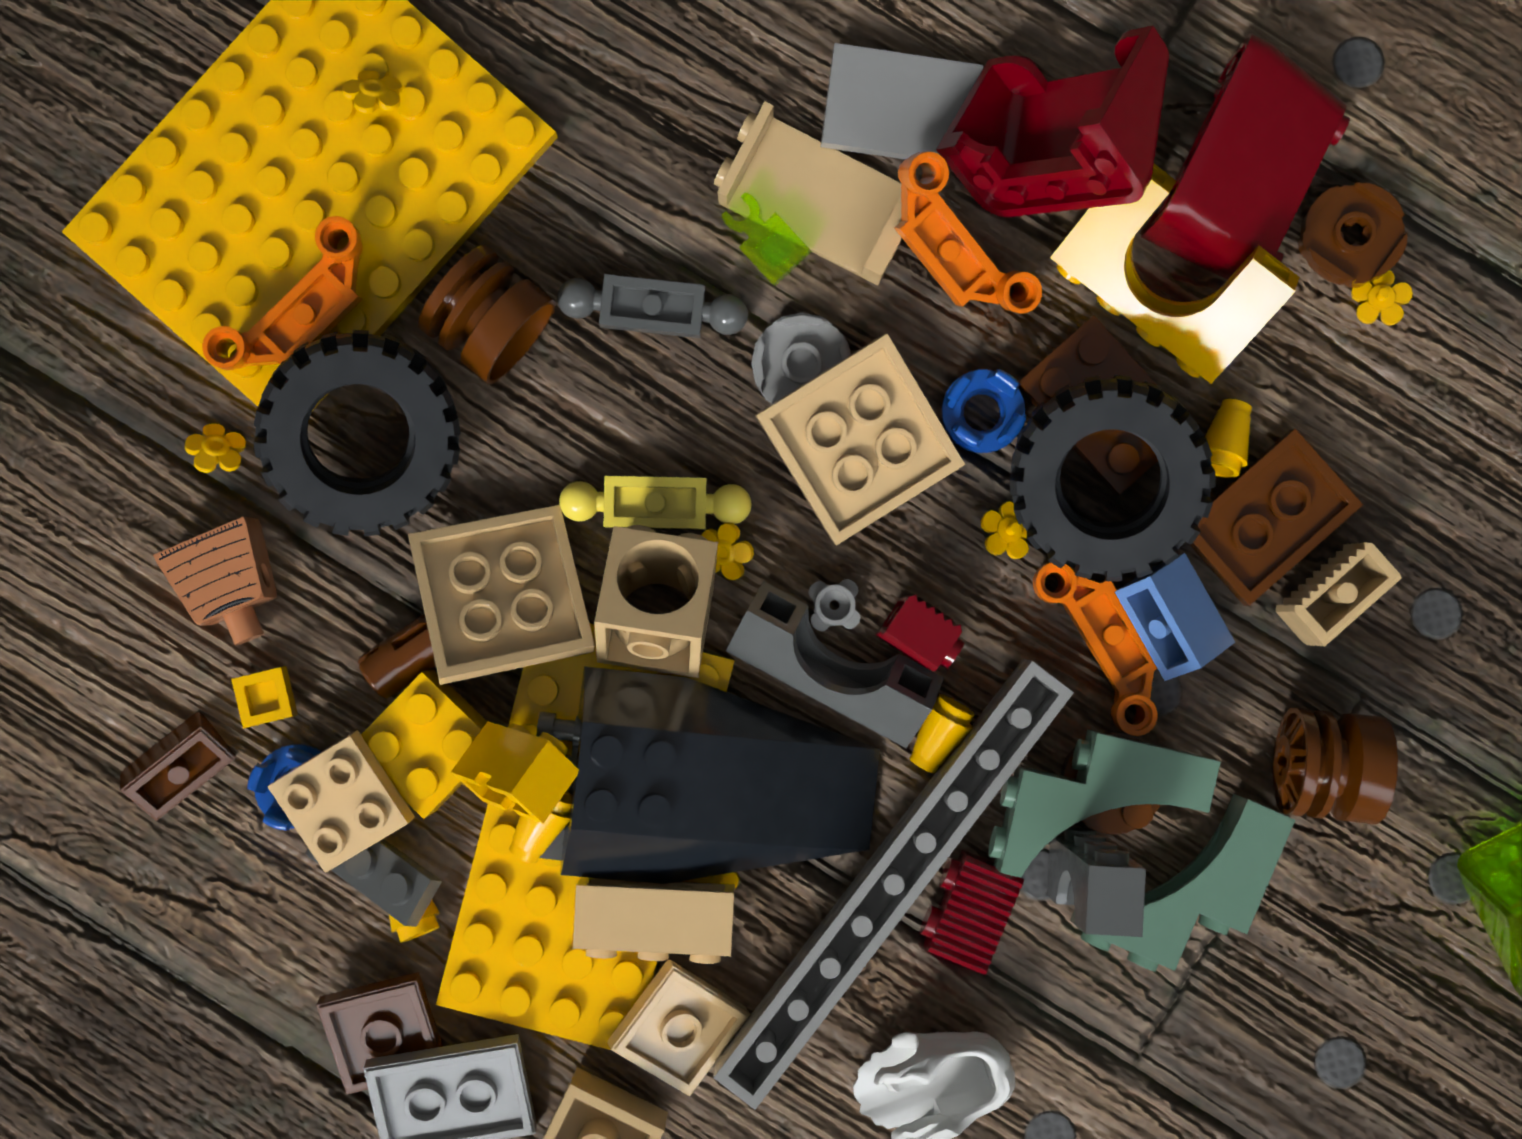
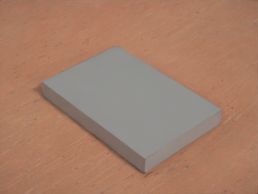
(892, 100)
(453, 1092)

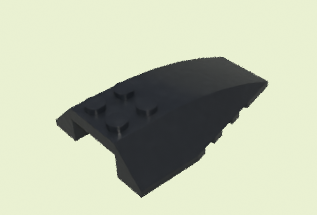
(706, 783)

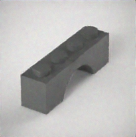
(883, 696)
(1098, 881)

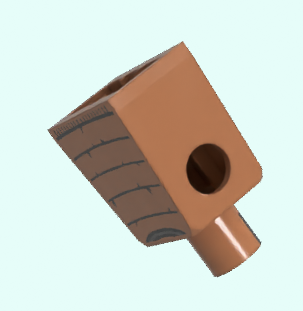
(223, 576)

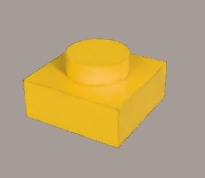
(264, 697)

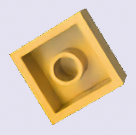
(423, 740)

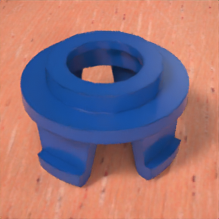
(1000, 387)
(271, 769)

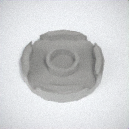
(794, 353)

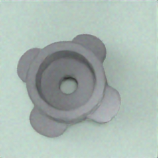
(824, 615)

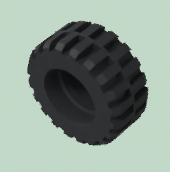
(356, 502)
(1125, 544)

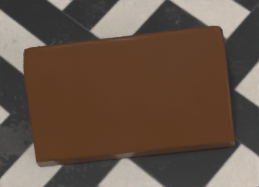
(176, 766)

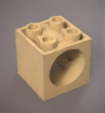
(655, 641)

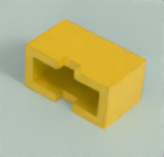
(517, 767)

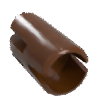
(398, 659)

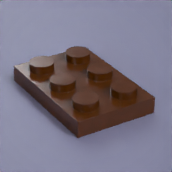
(1090, 352)
(1272, 517)

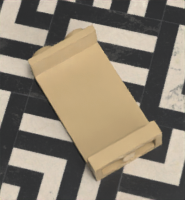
(819, 192)

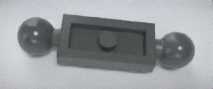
(652, 306)

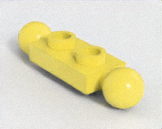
(655, 502)

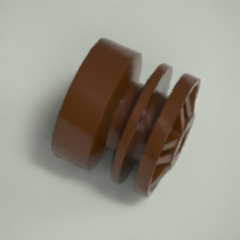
(478, 307)
(1335, 766)

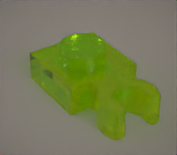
(770, 244)

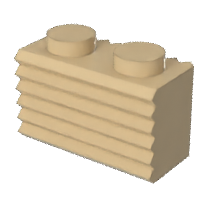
(1338, 593)

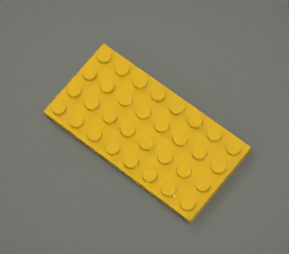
(517, 918)

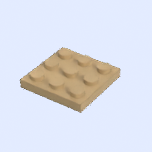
(860, 439)
(500, 594)

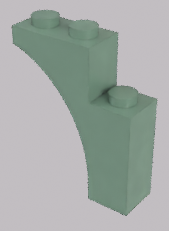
(1109, 776)
(1219, 884)

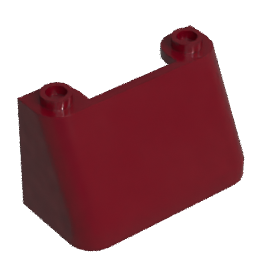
(1063, 141)
(1249, 161)

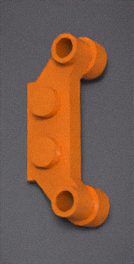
(949, 248)
(304, 312)
(1110, 639)

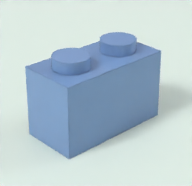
(1175, 618)

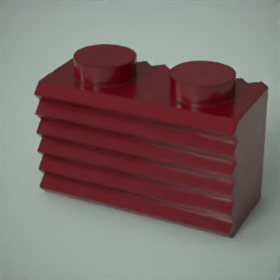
(922, 633)
(971, 912)

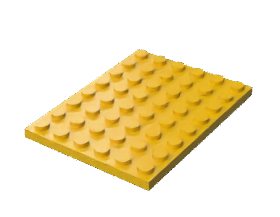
(264, 147)

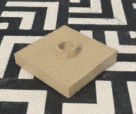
(678, 1027)

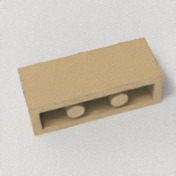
(654, 919)

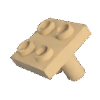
(341, 801)

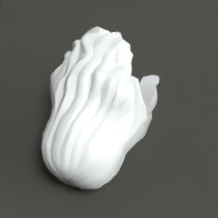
(934, 1083)

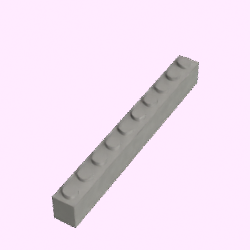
(890, 882)

